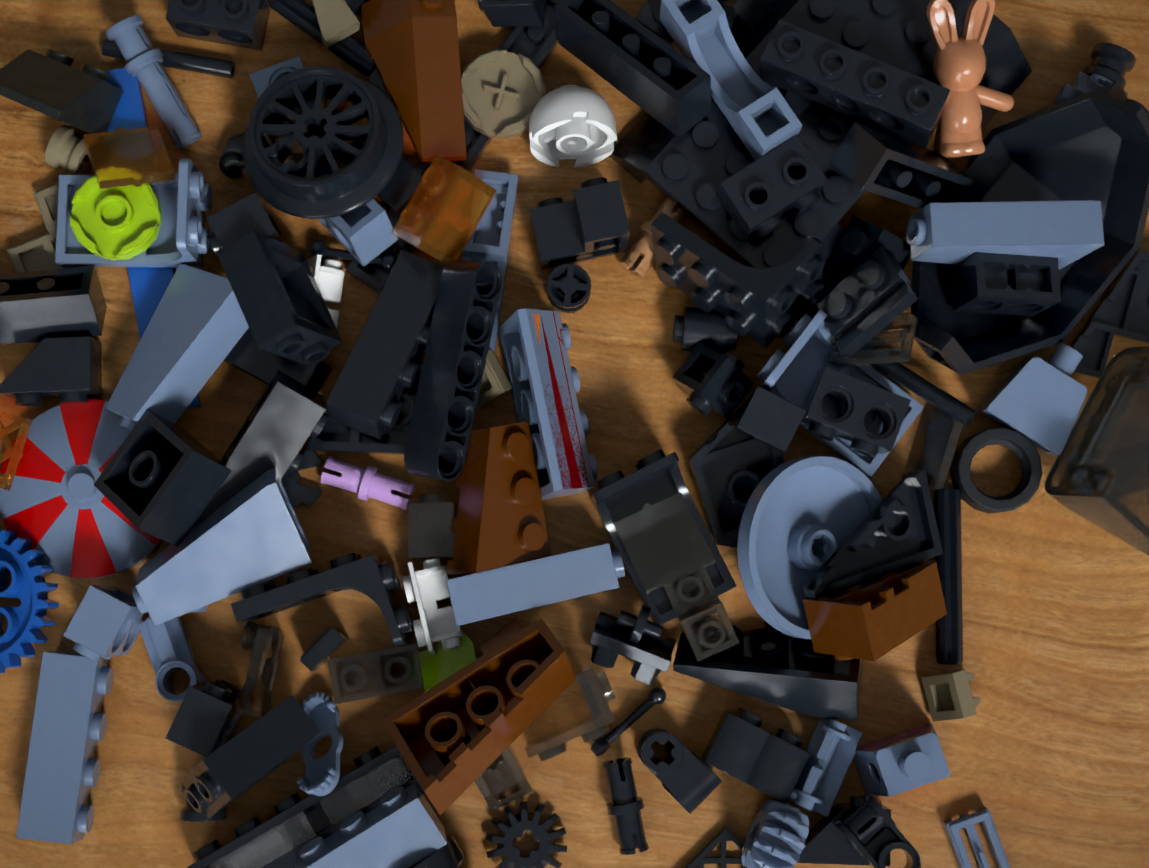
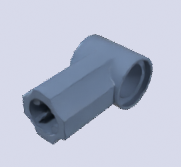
(168, 653)

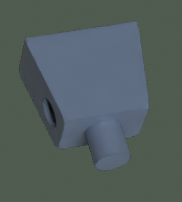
(1040, 399)

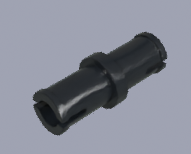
(625, 806)

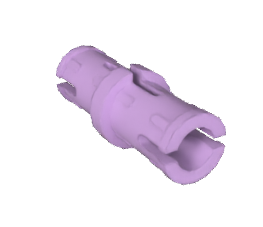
(367, 483)

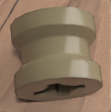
(68, 151)

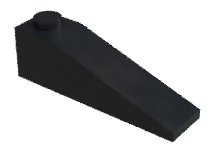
(780, 672)

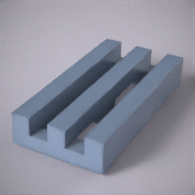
(967, 822)

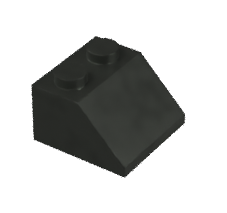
(61, 91)

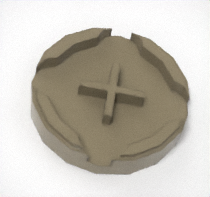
(500, 93)

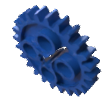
(32, 590)

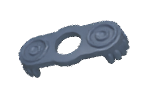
(324, 772)

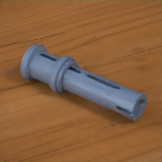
(146, 65)

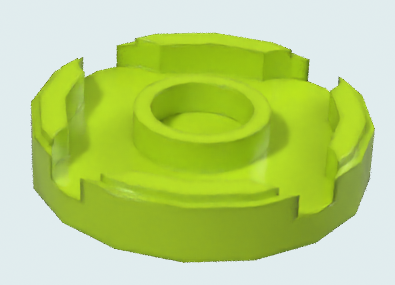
(115, 220)

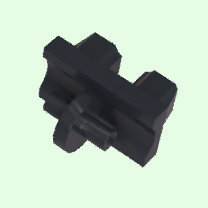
(634, 639)

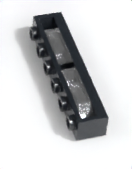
(298, 821)

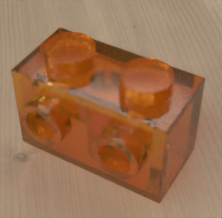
(444, 210)

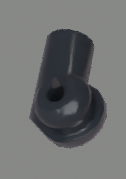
(231, 159)

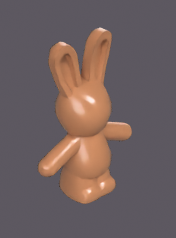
(960, 67)

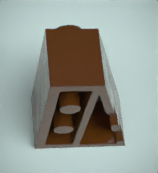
(499, 503)
(876, 613)

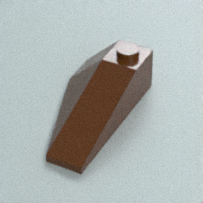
(420, 68)

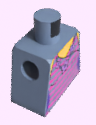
(901, 761)

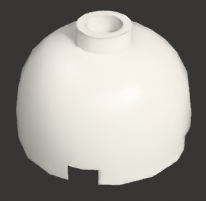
(572, 125)

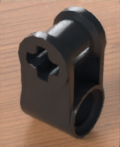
(681, 772)
(875, 834)

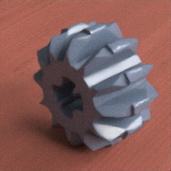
(775, 837)

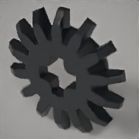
(515, 827)

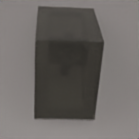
(503, 780)

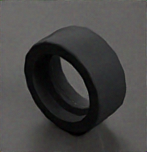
(1030, 466)

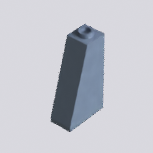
(1024, 228)
(180, 347)
(227, 552)
(534, 583)

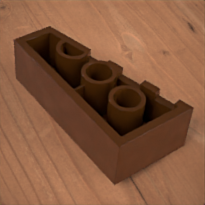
(479, 712)

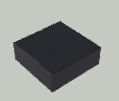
(323, 648)

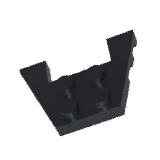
(1120, 313)

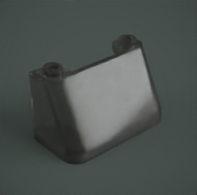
(1107, 453)

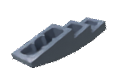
(493, 232)

